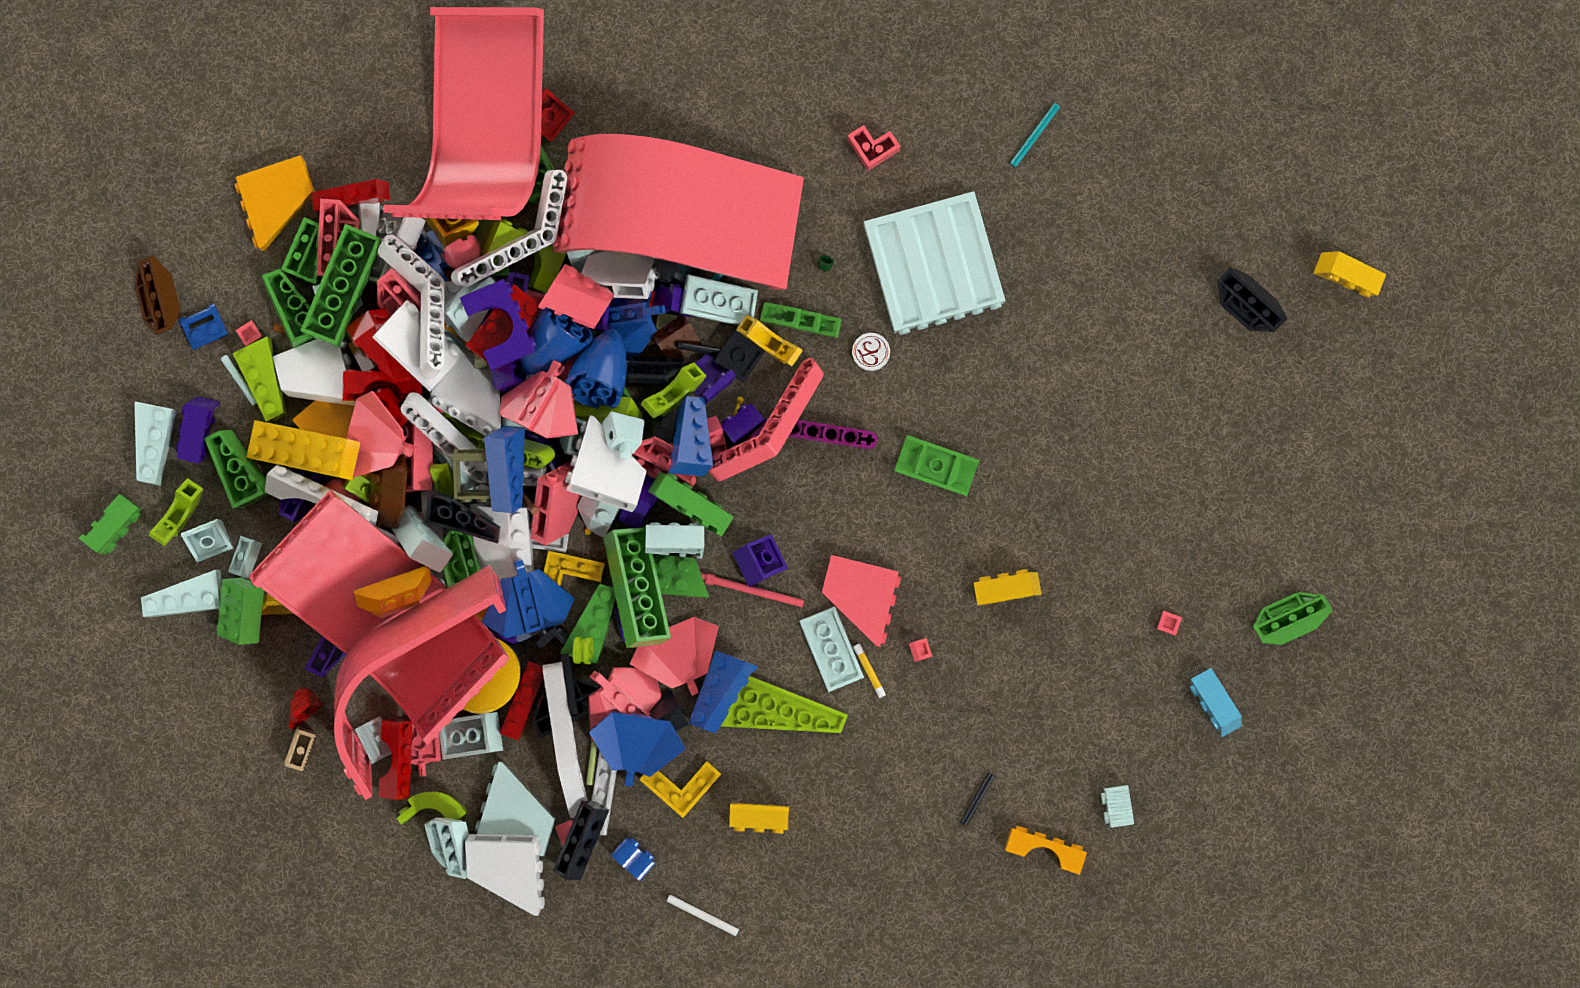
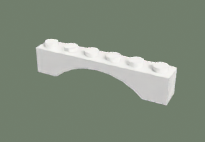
(288, 484)

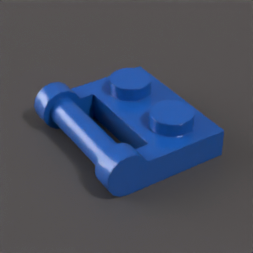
(206, 332)

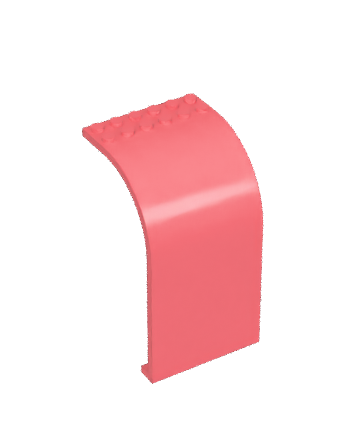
(483, 114)
(679, 206)
(341, 552)
(392, 641)

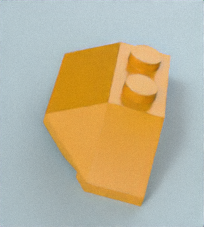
(394, 593)

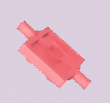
(424, 753)

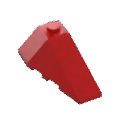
(361, 335)
(302, 707)

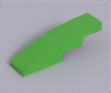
(800, 320)

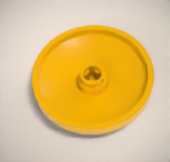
(499, 689)

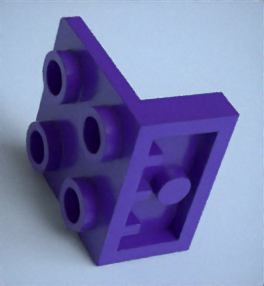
(716, 378)

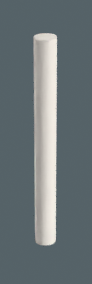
(702, 915)

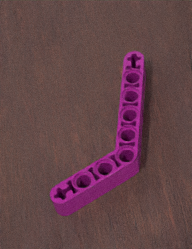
(821, 437)

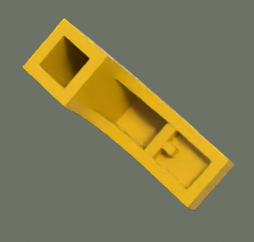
(768, 341)

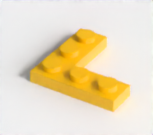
(560, 564)
(682, 800)

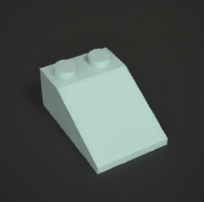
(471, 736)

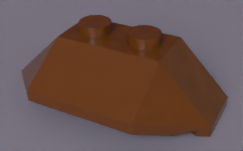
(156, 295)
(388, 493)

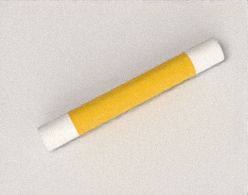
(869, 670)

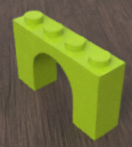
(546, 261)

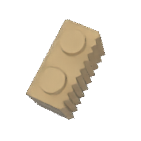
(299, 748)

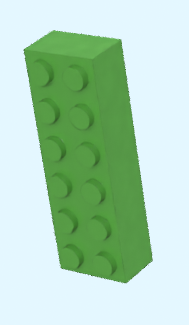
(342, 286)
(636, 588)

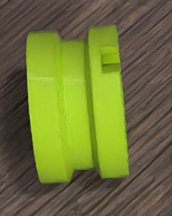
(583, 650)

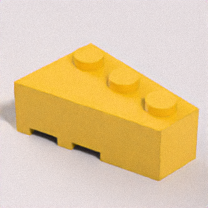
(1350, 273)
(1007, 587)

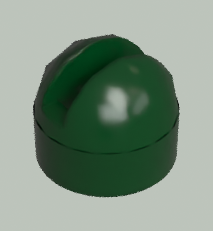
(825, 263)

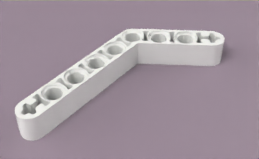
(519, 243)
(432, 300)
(448, 439)
(563, 737)

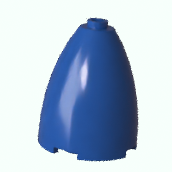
(556, 339)
(600, 371)

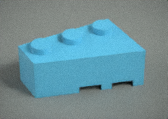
(1216, 702)

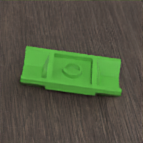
(936, 465)

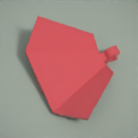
(542, 404)
(379, 436)
(682, 656)
(625, 692)

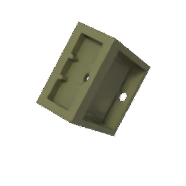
(468, 455)

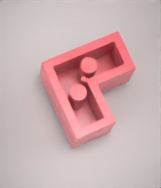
(870, 151)

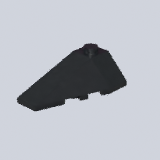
(660, 426)

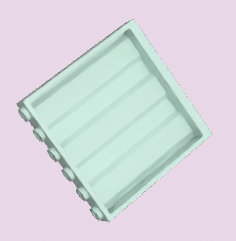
(934, 263)

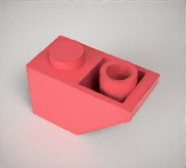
(716, 436)

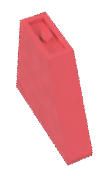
(555, 506)
(862, 594)

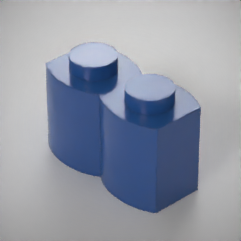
(633, 859)

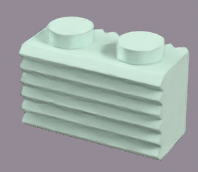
(1118, 806)

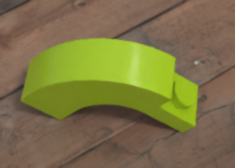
(670, 398)
(183, 506)
(440, 801)

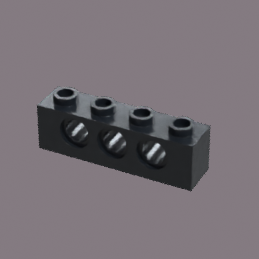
(581, 840)

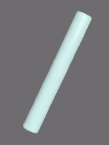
(239, 380)

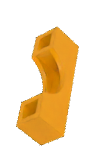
(1069, 857)

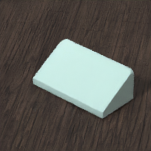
(245, 557)

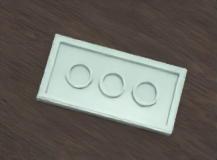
(717, 300)
(831, 649)

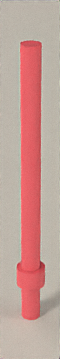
(711, 579)

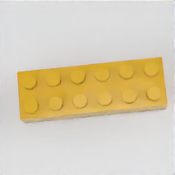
(303, 450)

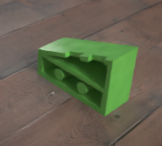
(303, 254)
(112, 525)

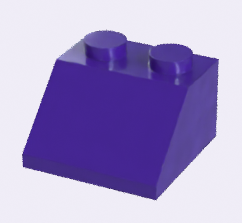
(742, 424)
(760, 560)

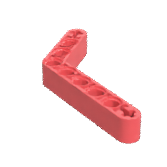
(775, 430)

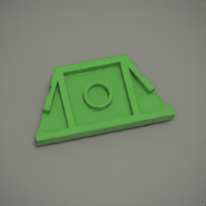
(680, 576)

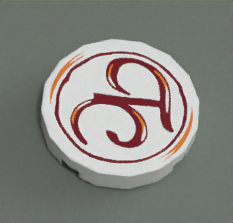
(871, 351)

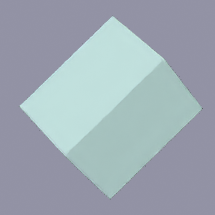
(207, 540)

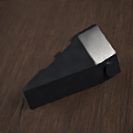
(453, 515)
(669, 710)

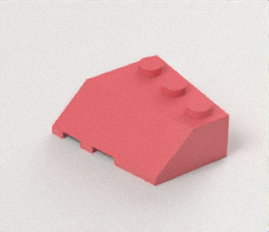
(577, 297)

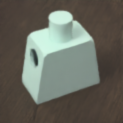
(623, 433)

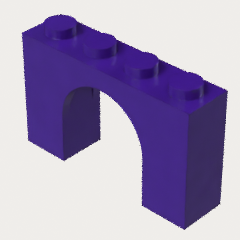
(498, 296)

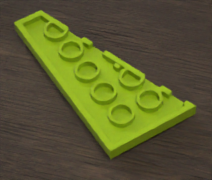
(771, 707)

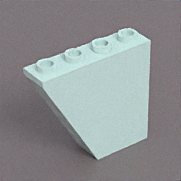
(513, 809)

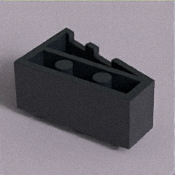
(674, 273)

